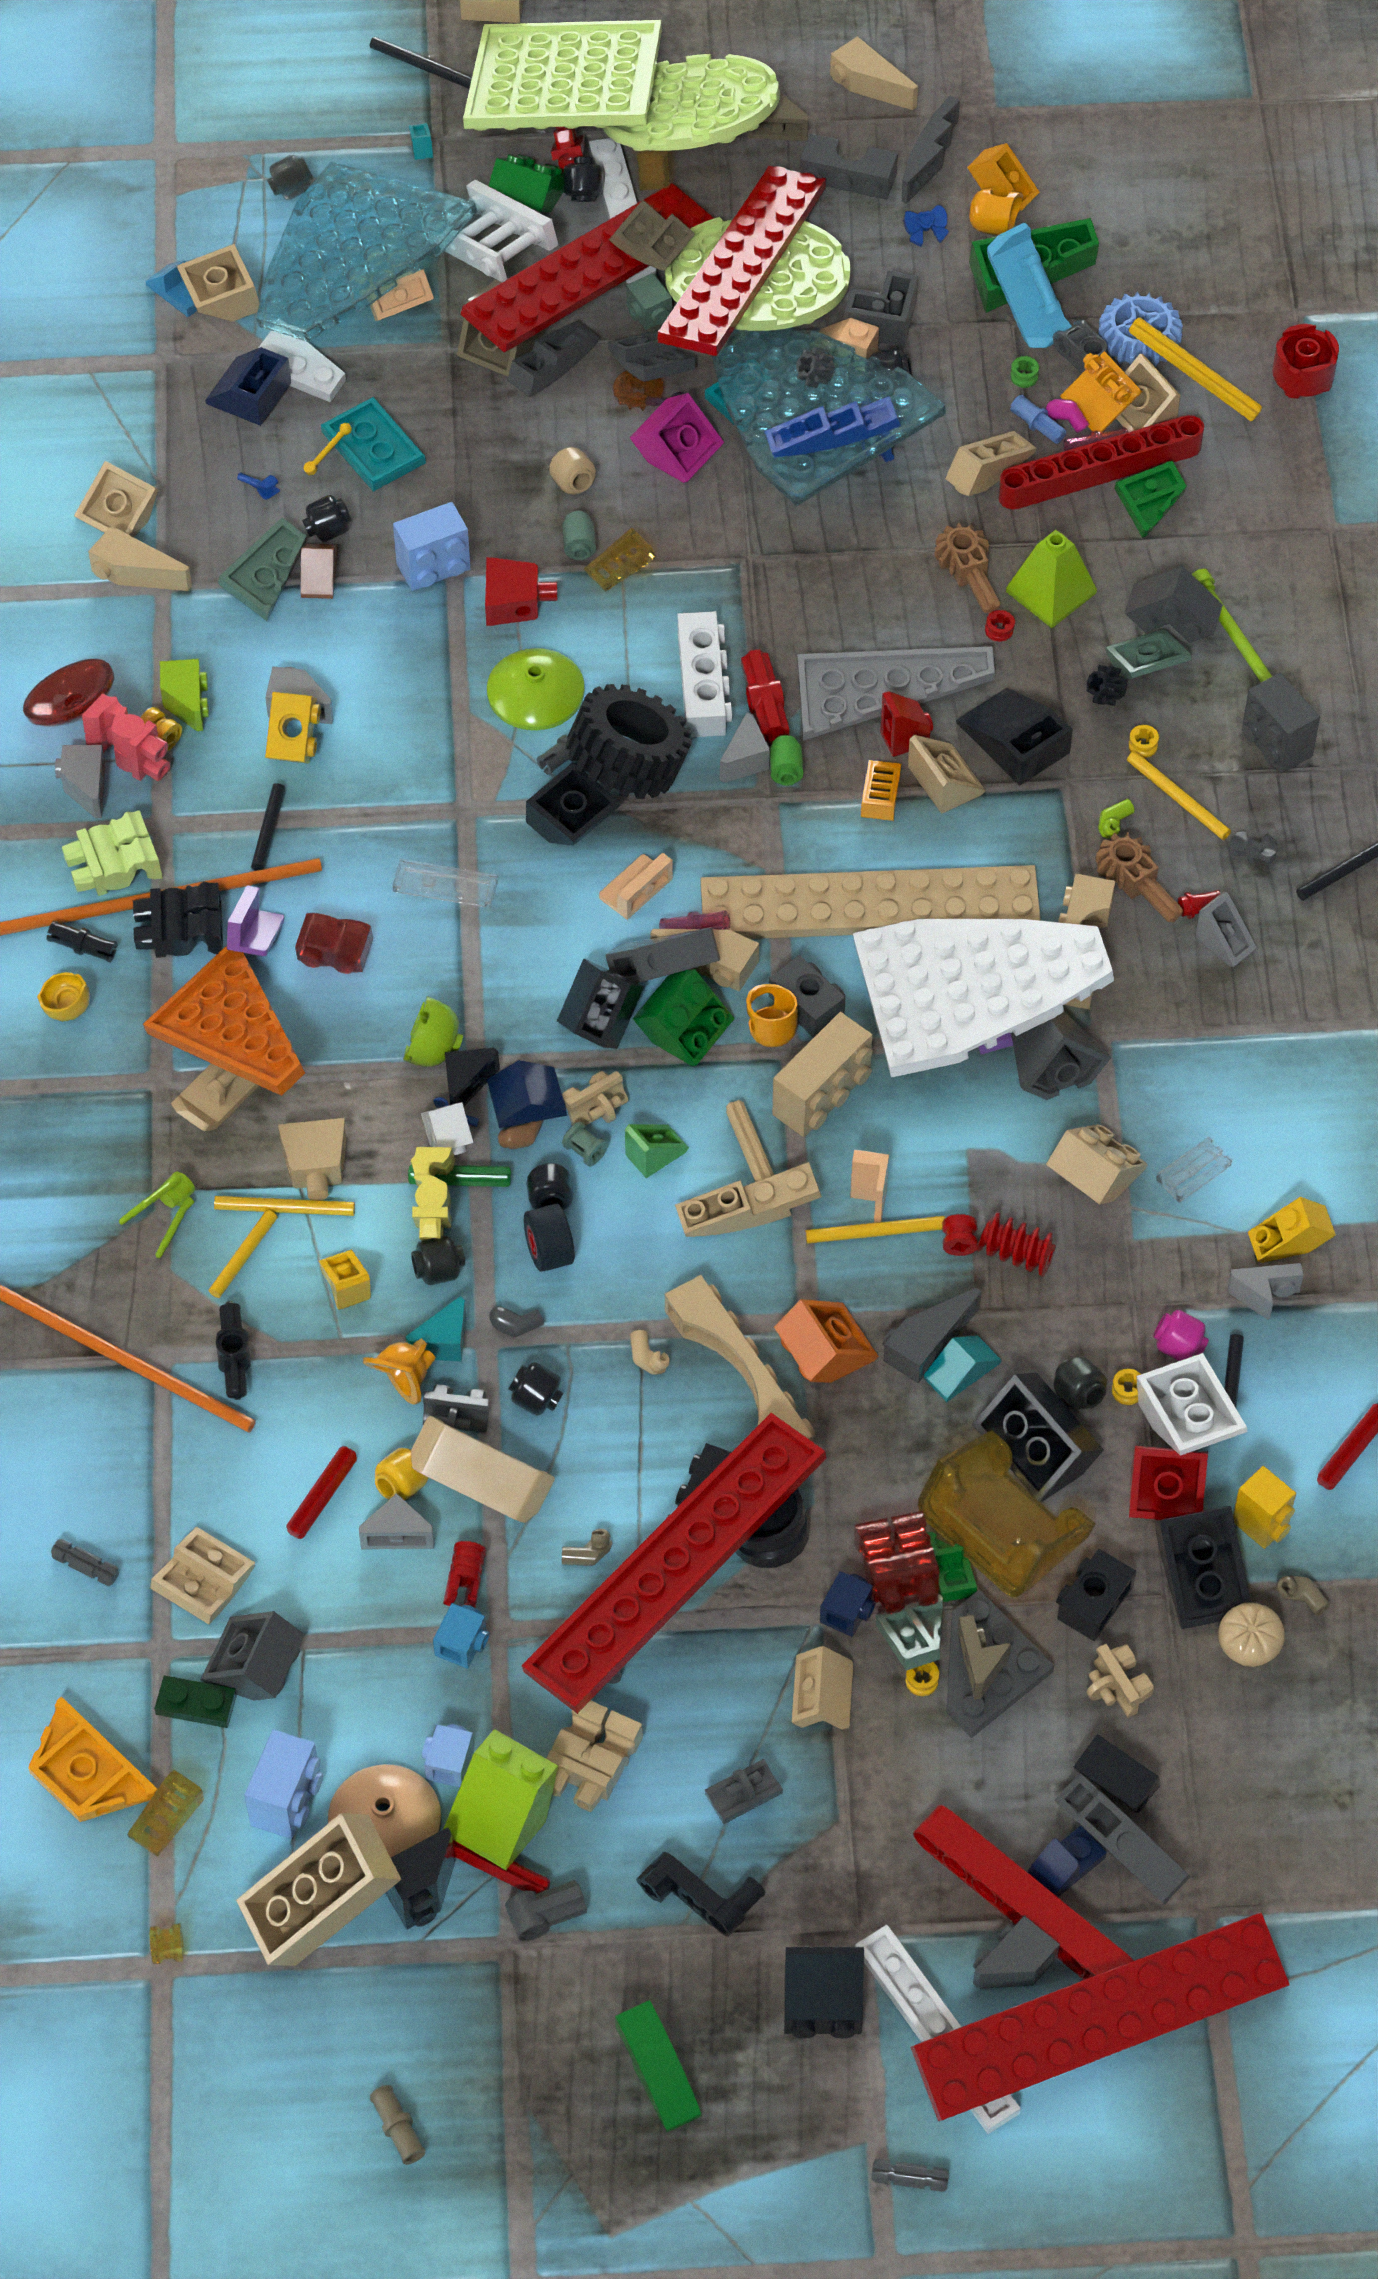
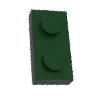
(195, 1701)

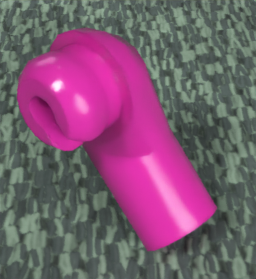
(1069, 411)

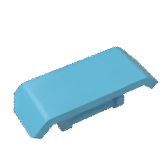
(1026, 286)

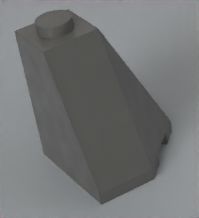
(1057, 1057)

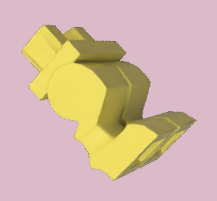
(432, 1193)

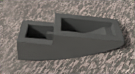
(551, 358)

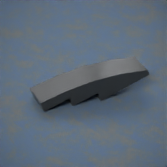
(928, 150)

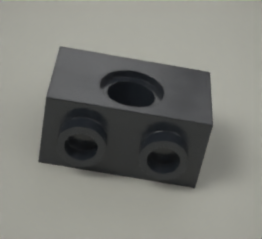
(1091, 1613)

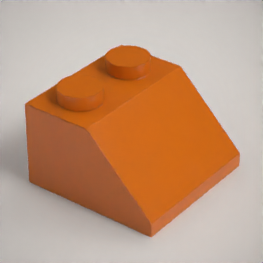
(824, 1340)

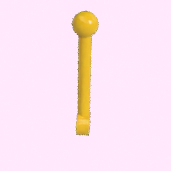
(311, 466)

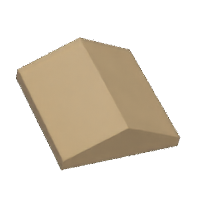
(117, 501)

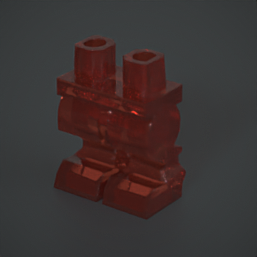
(901, 1573)

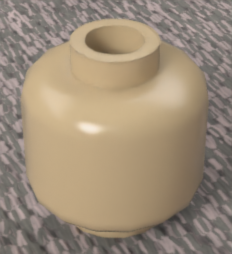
(572, 470)

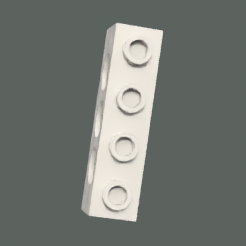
(702, 674)

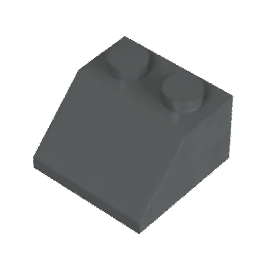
(254, 1655)

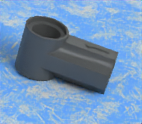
(535, 1913)

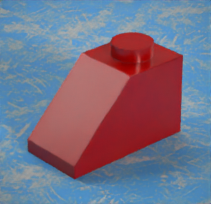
(901, 720)

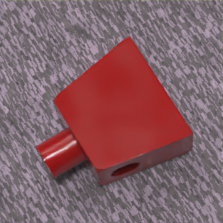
(514, 591)

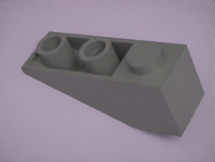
(664, 955)

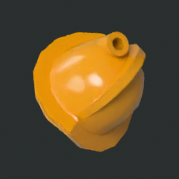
(405, 1367)

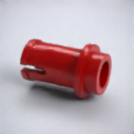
(1194, 903)

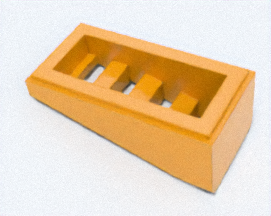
(875, 807)

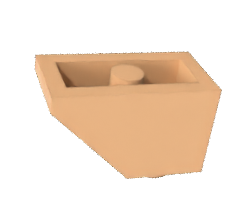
(856, 334)

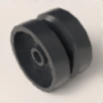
(779, 1537)

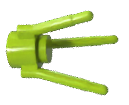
(173, 1192)

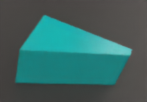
(421, 141)

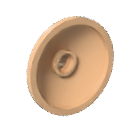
(412, 1801)

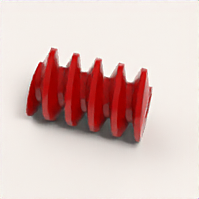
(1017, 1244)

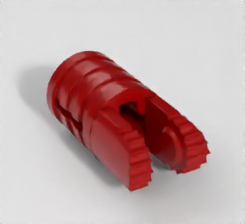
(465, 1572)

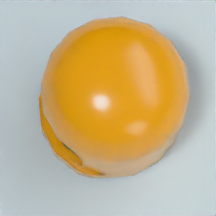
(994, 213)
(773, 1024)

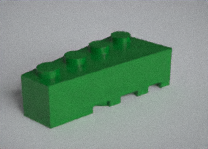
(1062, 250)

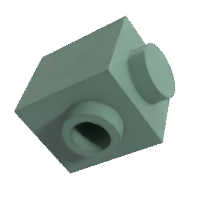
(648, 301)

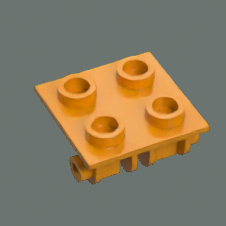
(1101, 391)

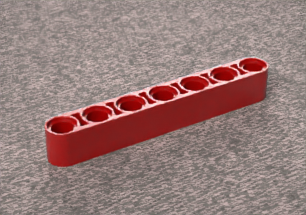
(1100, 462)
(1016, 1892)

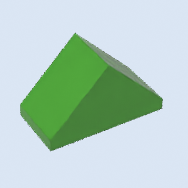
(652, 1146)

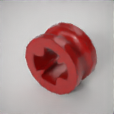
(991, 629)

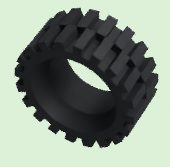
(622, 763)

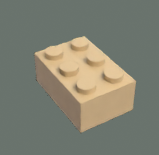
(822, 1075)

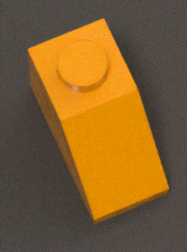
(1003, 173)

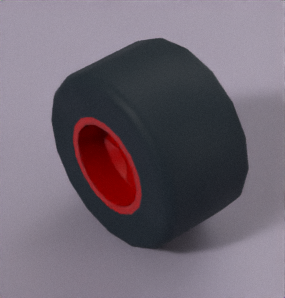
(549, 1237)

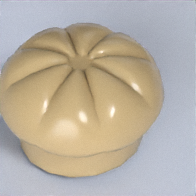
(1251, 1634)

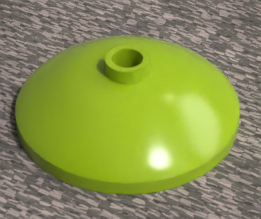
(538, 700)

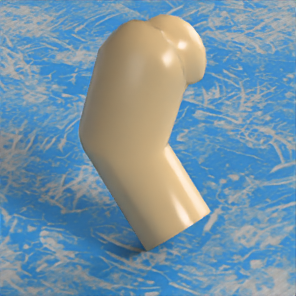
(644, 1358)

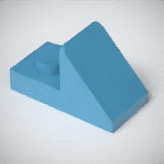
(171, 287)

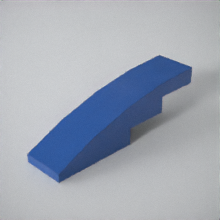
(824, 431)

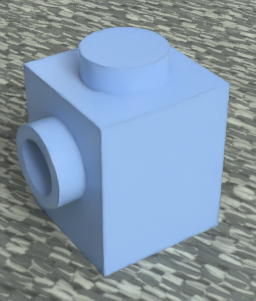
(448, 1754)

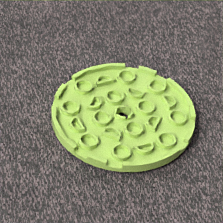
(702, 103)
(800, 288)

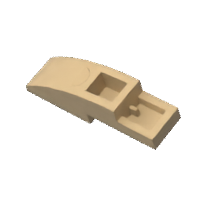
(748, 1206)

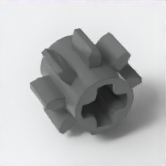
(815, 367)

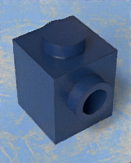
(847, 1603)

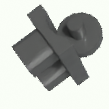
(457, 1411)
(743, 1791)

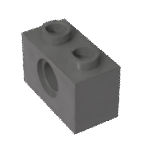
(806, 978)

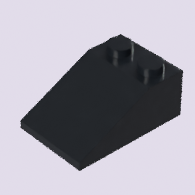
(1202, 1565)
(823, 1991)

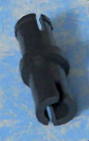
(82, 941)

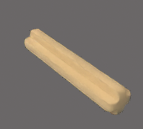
(748, 1140)

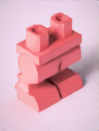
(135, 743)

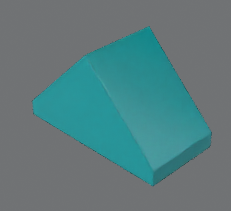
(444, 1332)
(960, 1365)

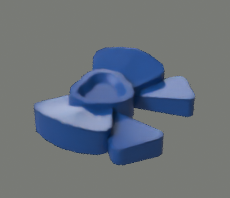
(934, 219)

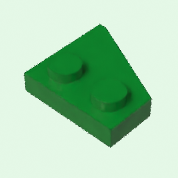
(1151, 495)

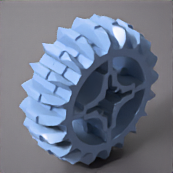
(1120, 315)

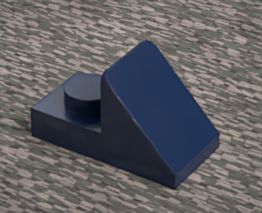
(1067, 1861)

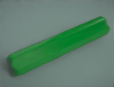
(472, 1176)

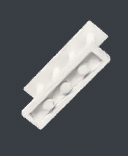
(513, 218)

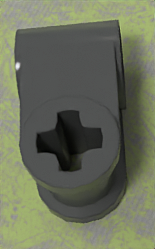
(1078, 342)

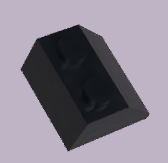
(569, 807)
(424, 1877)

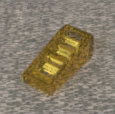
(635, 562)
(165, 1793)

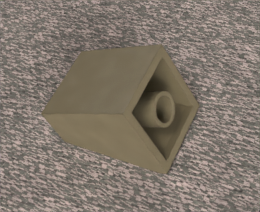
(480, 350)

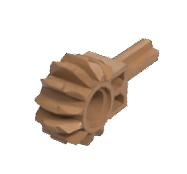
(966, 557)
(1137, 874)

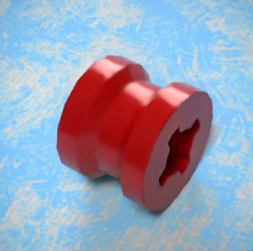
(959, 1235)

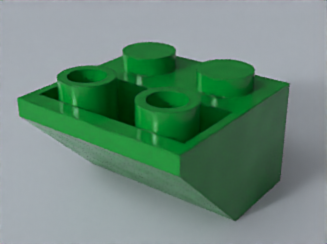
(529, 184)
(684, 1017)

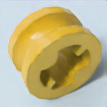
(1148, 733)
(1118, 1392)
(923, 1688)

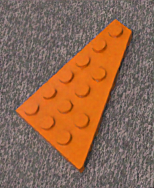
(229, 1024)

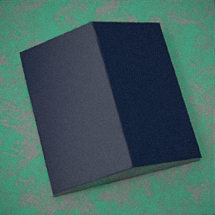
(526, 1094)

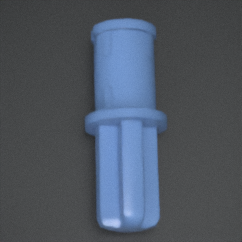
(1037, 419)

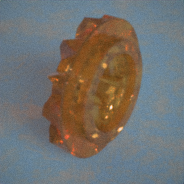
(624, 386)

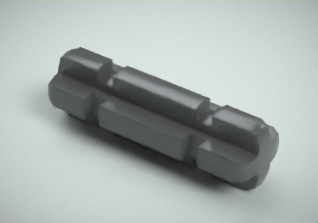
(84, 1562)
(910, 2175)

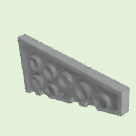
(849, 685)

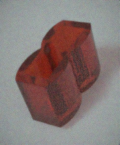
(334, 943)

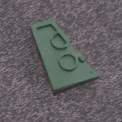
(264, 568)

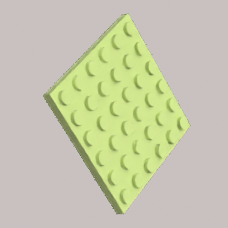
(563, 75)

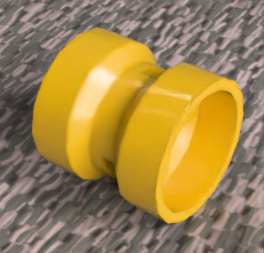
(167, 730)

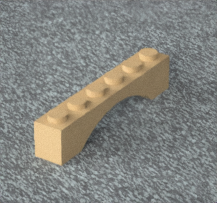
(700, 1317)

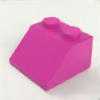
(677, 438)

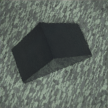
(469, 1071)

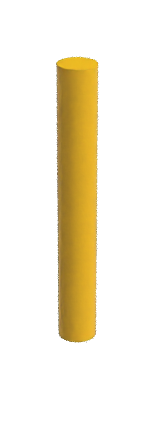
(242, 1254)

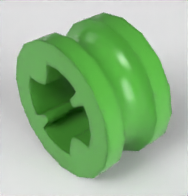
(1027, 364)

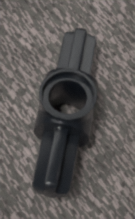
(233, 1364)

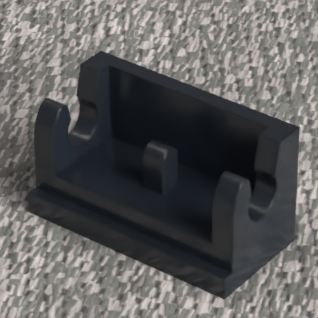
(1117, 1773)

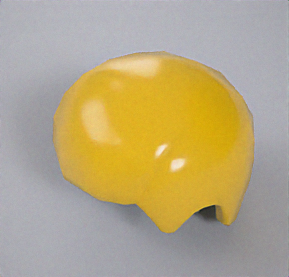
(64, 996)

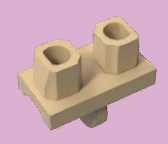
(597, 1100)
(1113, 1684)

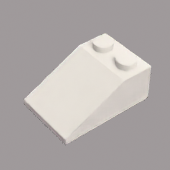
(1188, 1405)

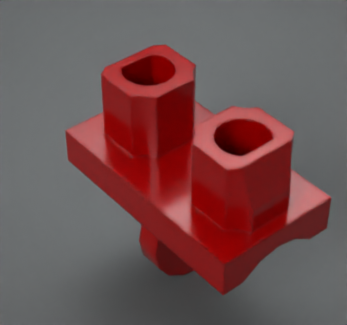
(567, 146)

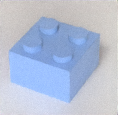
(431, 546)
(283, 1784)

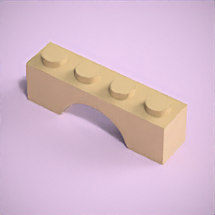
(1089, 905)

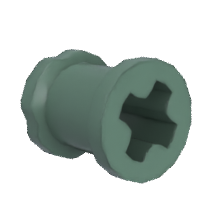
(584, 1144)

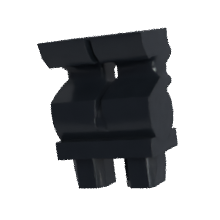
(180, 920)

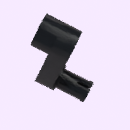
(670, 1875)

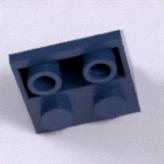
(252, 385)

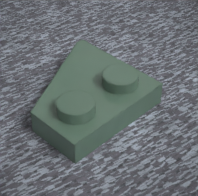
(914, 1633)

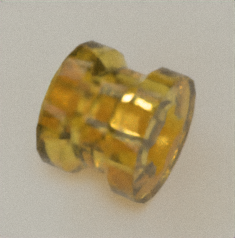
(166, 1943)

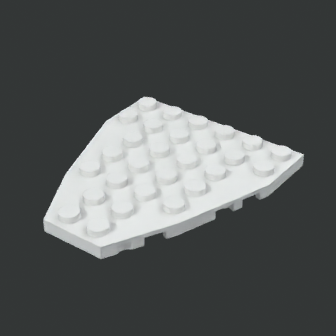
(969, 981)

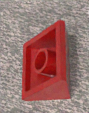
(1166, 1483)

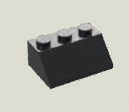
(1042, 1433)

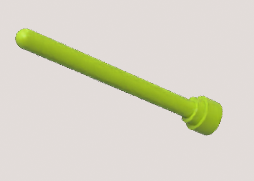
(1233, 630)

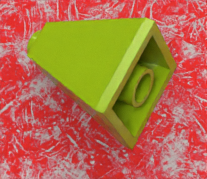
(1052, 580)

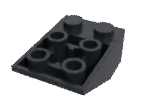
(1018, 734)

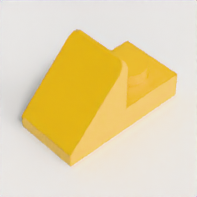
(347, 1279)

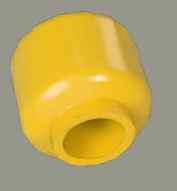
(396, 1475)

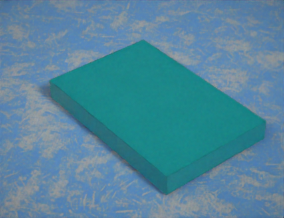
(376, 444)

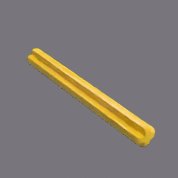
(1195, 369)

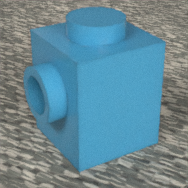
(461, 1635)

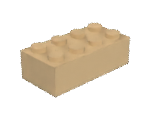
(318, 1889)

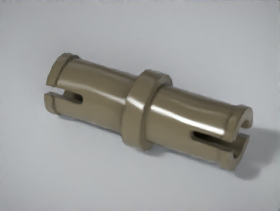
(397, 2124)

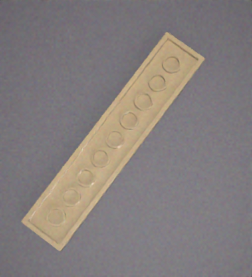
(868, 899)

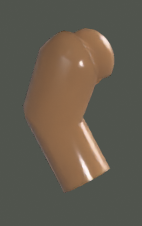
(520, 1135)

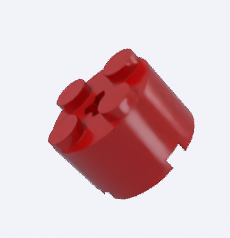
(1305, 361)

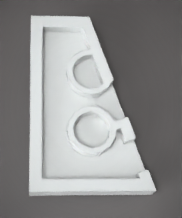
(308, 367)

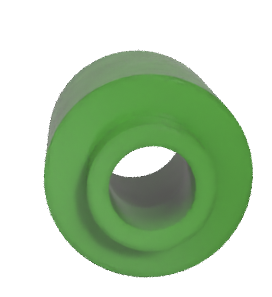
(786, 760)

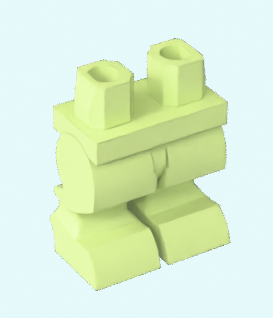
(112, 854)

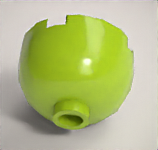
(433, 1034)

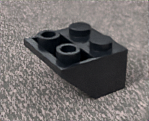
(599, 1005)

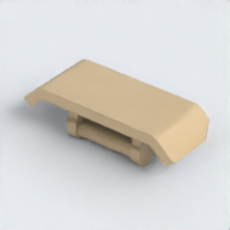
(213, 1097)
(479, 1470)

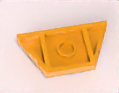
(85, 1769)

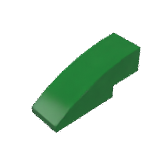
(657, 2066)

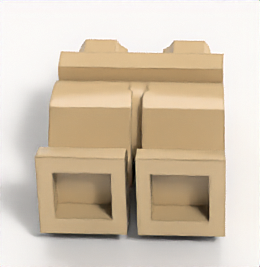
(591, 1764)

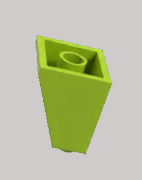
(502, 1799)

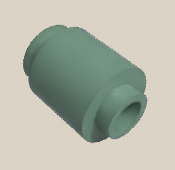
(578, 535)

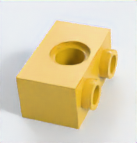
(284, 709)

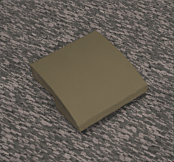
(651, 237)

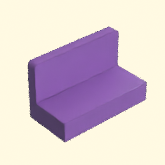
(252, 929)

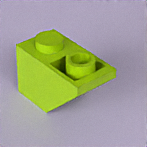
(182, 691)

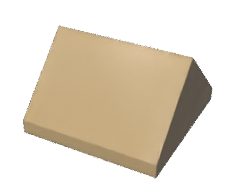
(1157, 401)
(942, 773)

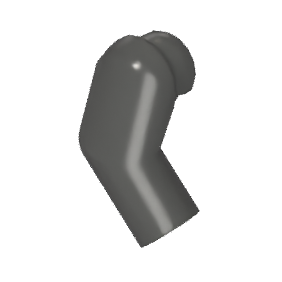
(514, 1324)

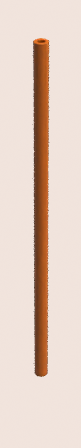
(126, 903)
(126, 1359)

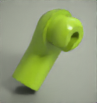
(1110, 818)

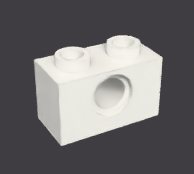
(448, 1128)

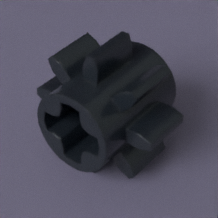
(1106, 685)

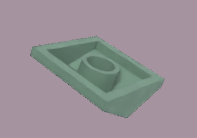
(1147, 654)

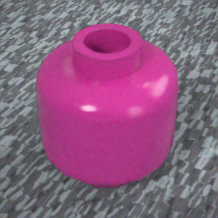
(1180, 1335)

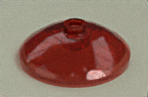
(68, 693)

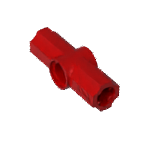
(764, 695)

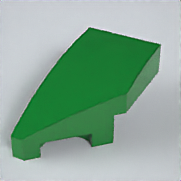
(955, 1571)

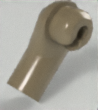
(591, 1553)
(1302, 1590)

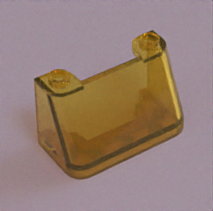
(996, 1519)

